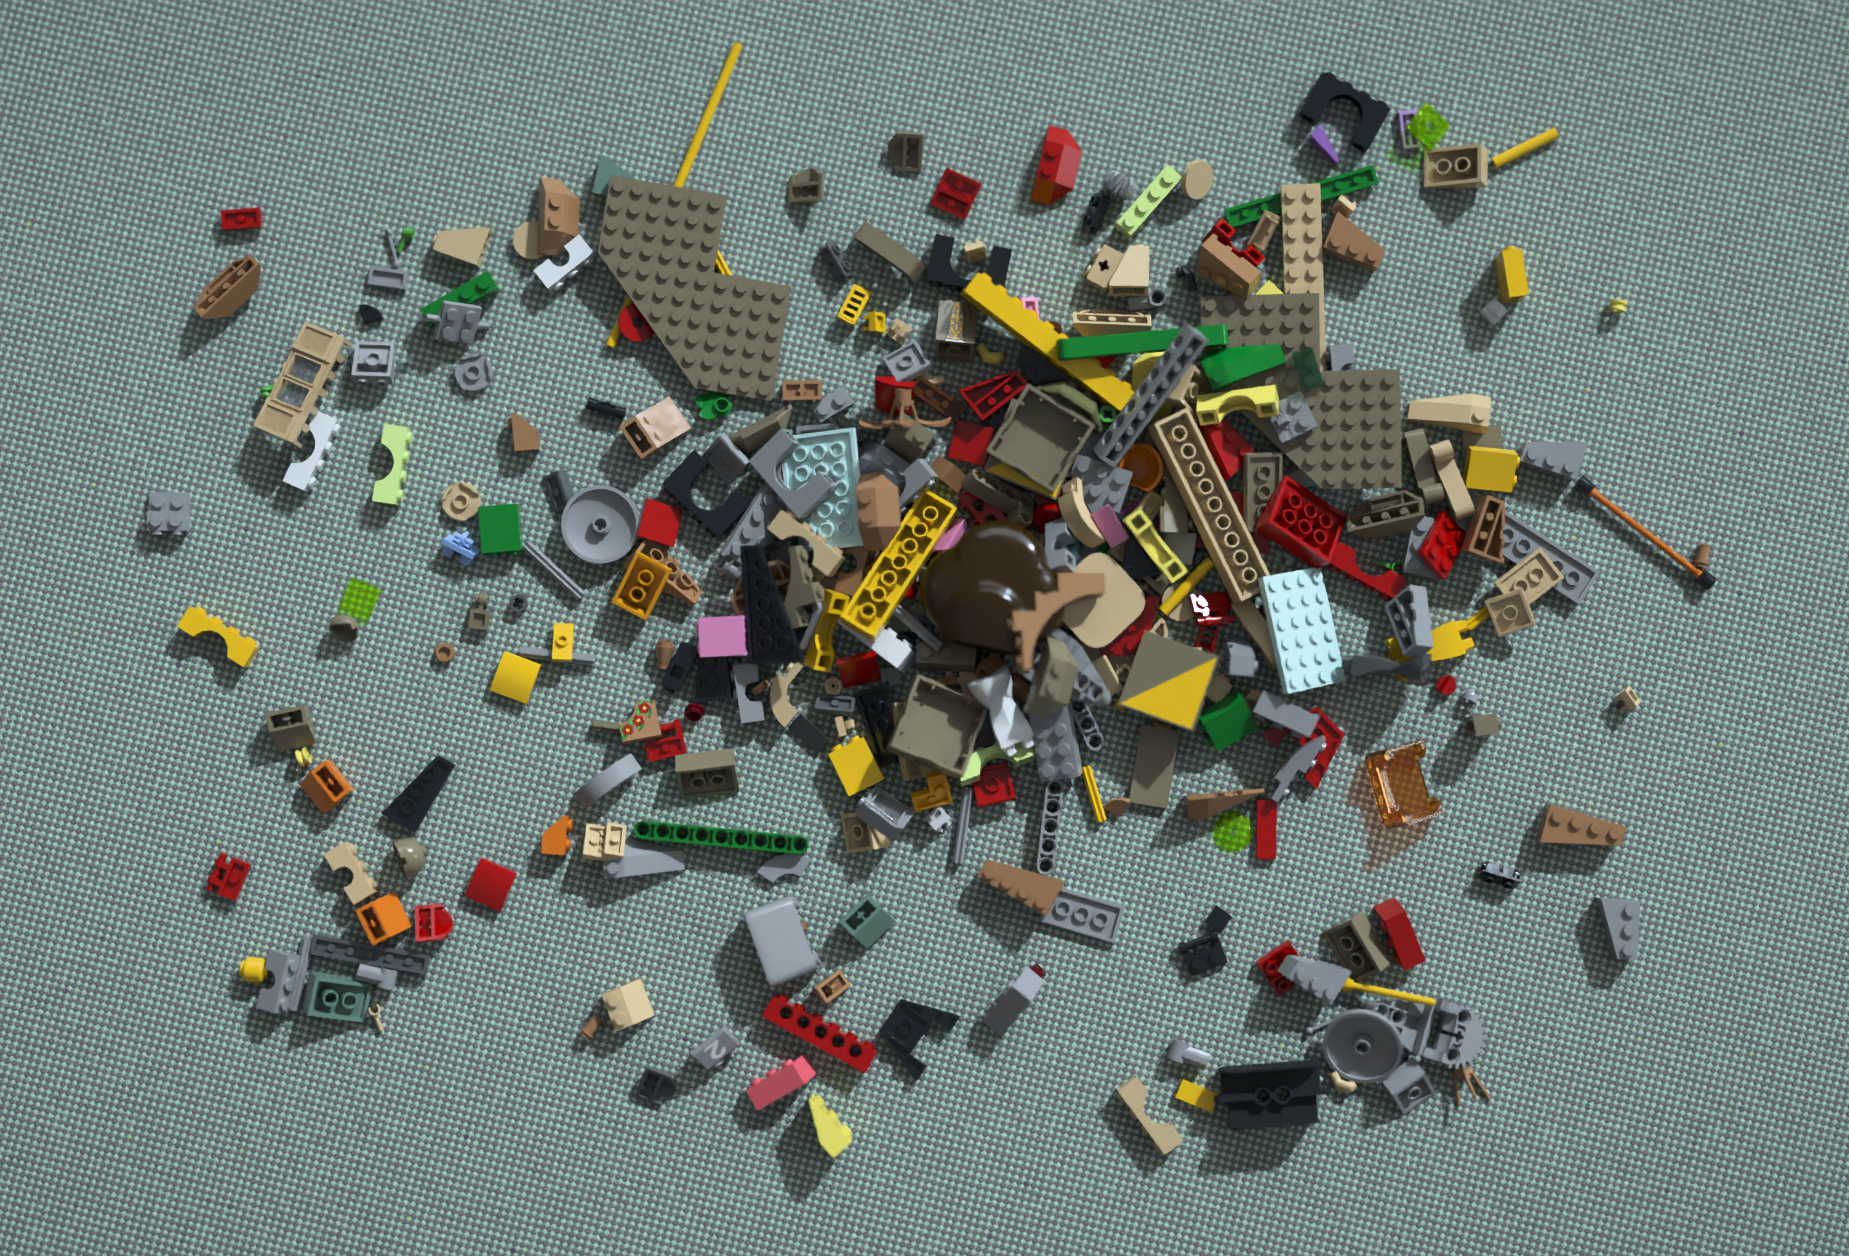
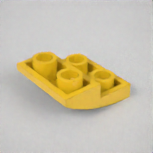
(515, 677)

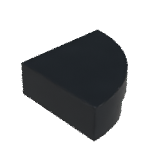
(370, 314)

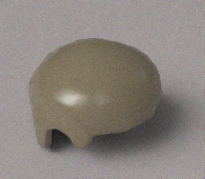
(344, 628)

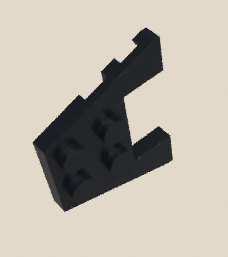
(1136, 560)
(907, 1026)

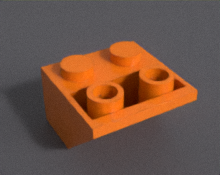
(326, 786)
(383, 918)

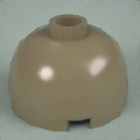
(409, 856)

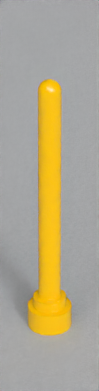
(1351, 985)

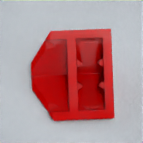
(432, 923)

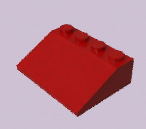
(1301, 523)

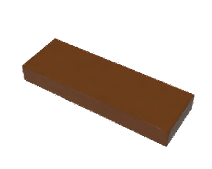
(937, 399)

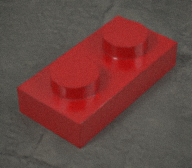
(241, 219)

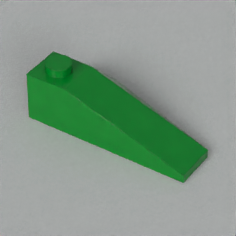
(1236, 364)

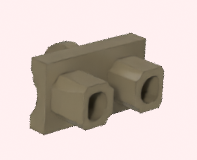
(1159, 585)

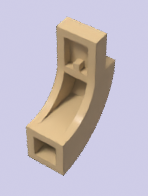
(778, 695)

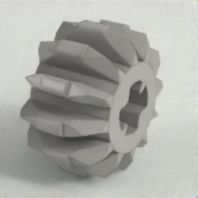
(1119, 185)

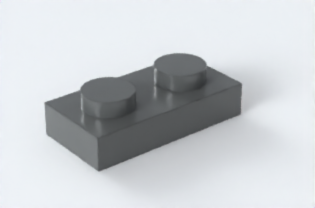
(834, 705)

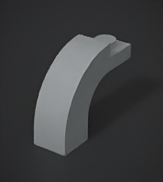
(607, 780)

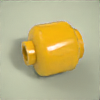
(254, 970)

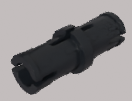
(606, 408)

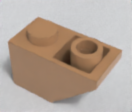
(524, 437)

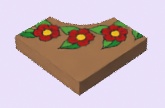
(642, 724)

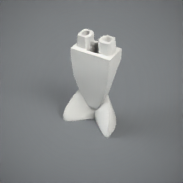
(1005, 717)

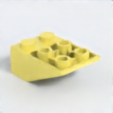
(831, 1133)

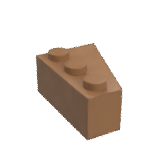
(1351, 244)
(1226, 269)
(1485, 530)

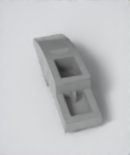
(1301, 759)

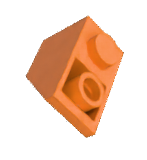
(556, 839)

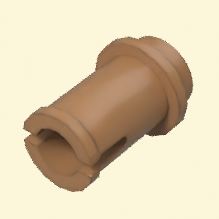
(1702, 556)
(591, 1027)

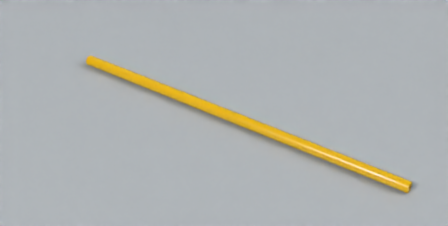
(692, 151)

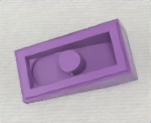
(1321, 142)

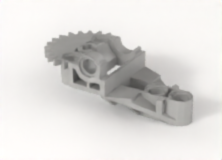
(1085, 674)
(1415, 1022)

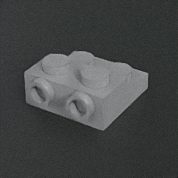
(373, 363)
(168, 513)

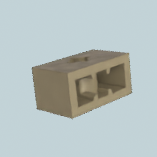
(1483, 725)

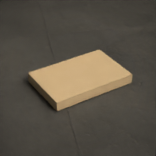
(1534, 574)

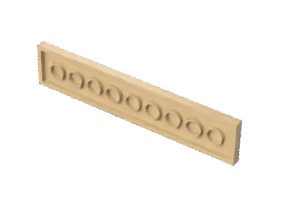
(1303, 247)

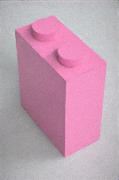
(721, 636)

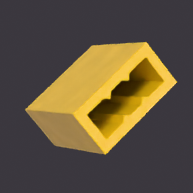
(1511, 275)
(1490, 469)
(855, 765)

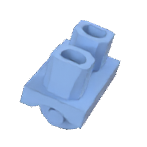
(462, 545)

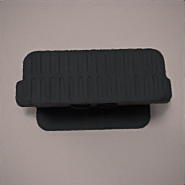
(1243, 1083)

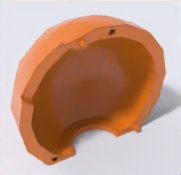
(1146, 465)

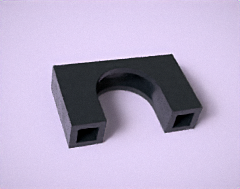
(1371, 111)
(941, 273)
(680, 485)

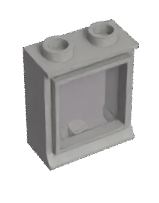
(883, 812)

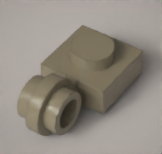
(479, 617)

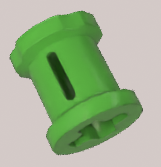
(1105, 410)

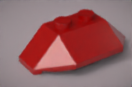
(1057, 167)

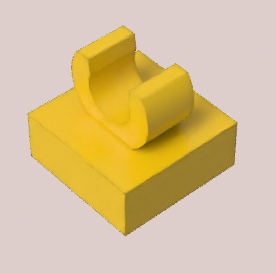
(877, 322)

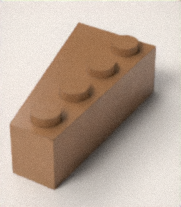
(1571, 827)
(1024, 885)

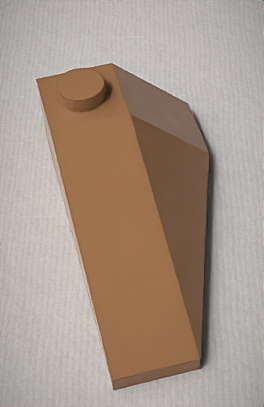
(1209, 804)

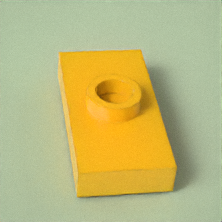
(562, 642)

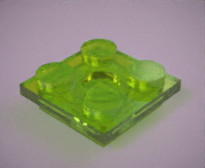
(1419, 130)

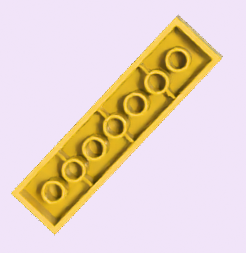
(899, 565)

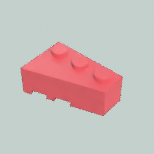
(780, 1081)

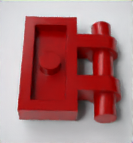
(1208, 604)
(234, 877)

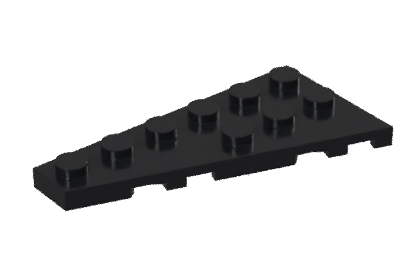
(766, 620)

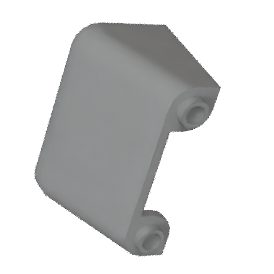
(781, 940)

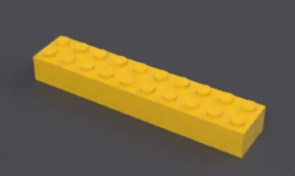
(1042, 339)

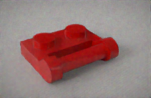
(667, 746)

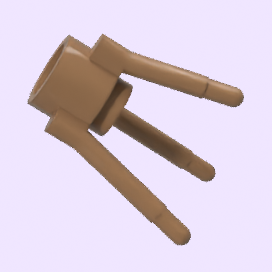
(1465, 1074)

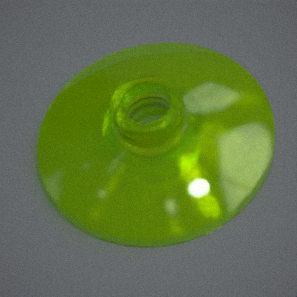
(1223, 828)

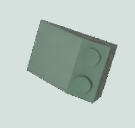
(337, 997)

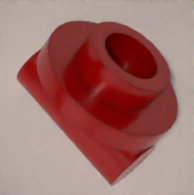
(1446, 685)

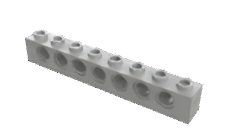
(1150, 395)

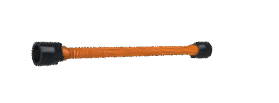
(1703, 577)

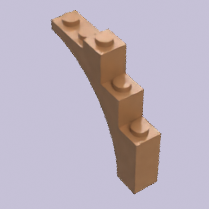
(1071, 589)

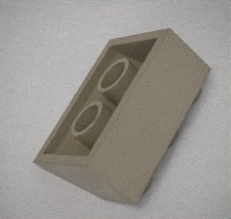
(707, 773)
(1357, 946)

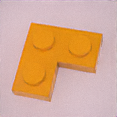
(935, 795)

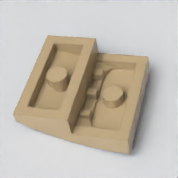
(604, 842)

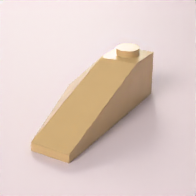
(1457, 412)

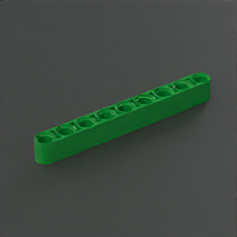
(1132, 343)
(712, 832)

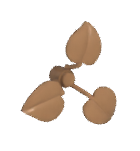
(902, 401)

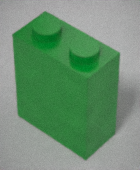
(500, 530)
(1226, 721)

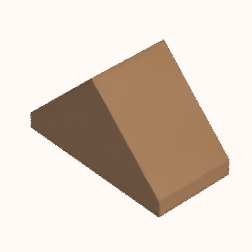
(948, 473)
(831, 986)

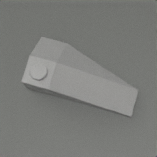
(643, 859)

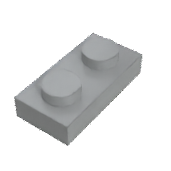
(832, 404)

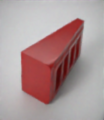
(1213, 639)

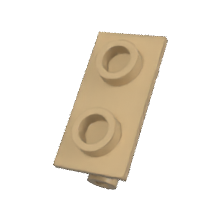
(1264, 230)

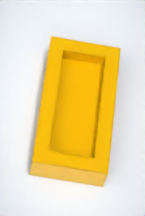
(1196, 1095)

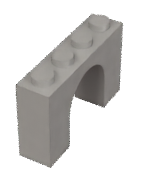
(768, 464)

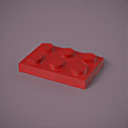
(1442, 545)

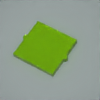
(360, 599)

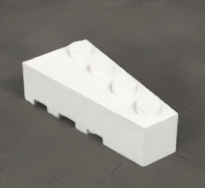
(889, 648)

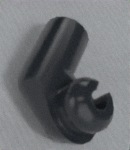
(1185, 272)

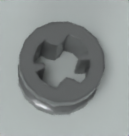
(513, 601)

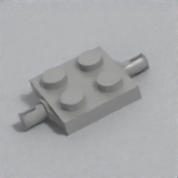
(457, 322)

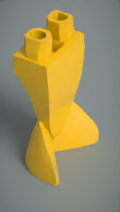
(1446, 644)

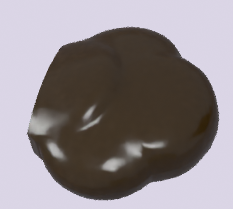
(981, 582)

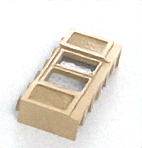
(300, 383)

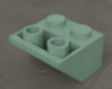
(867, 921)

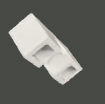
(554, 275)

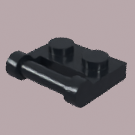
(1204, 959)

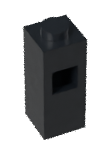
(679, 667)

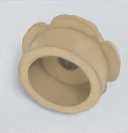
(838, 685)

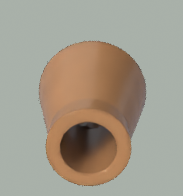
(664, 653)

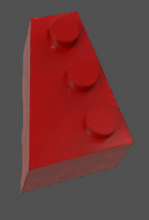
(1225, 447)

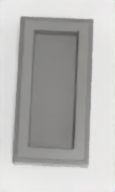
(388, 278)

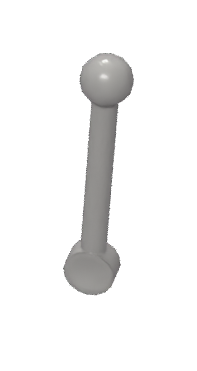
(388, 233)
(801, 685)
(1309, 1030)

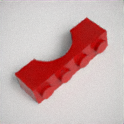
(1387, 584)

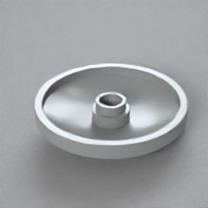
(600, 524)
(1362, 1046)

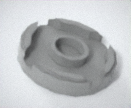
(473, 372)

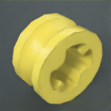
(1618, 305)
(303, 757)

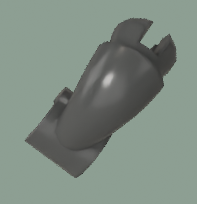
(1199, 556)

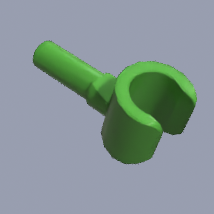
(406, 233)
(1390, 566)

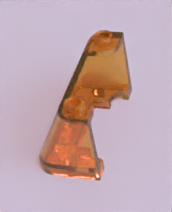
(1401, 785)

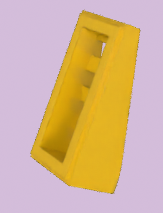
(852, 321)

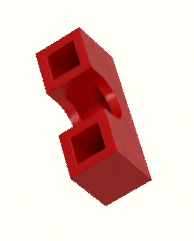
(1224, 233)

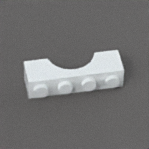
(303, 474)

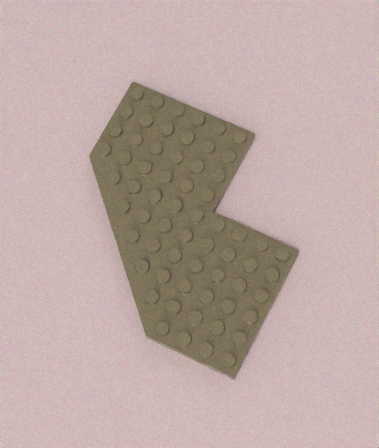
(664, 255)
(1354, 410)

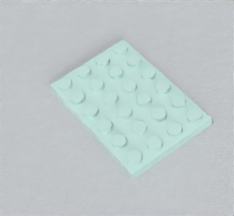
(837, 456)
(1301, 629)

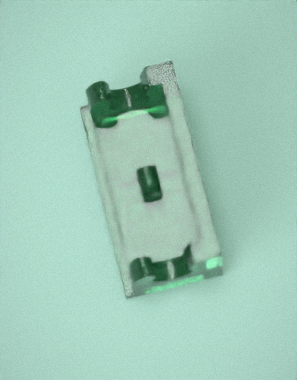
(1307, 369)

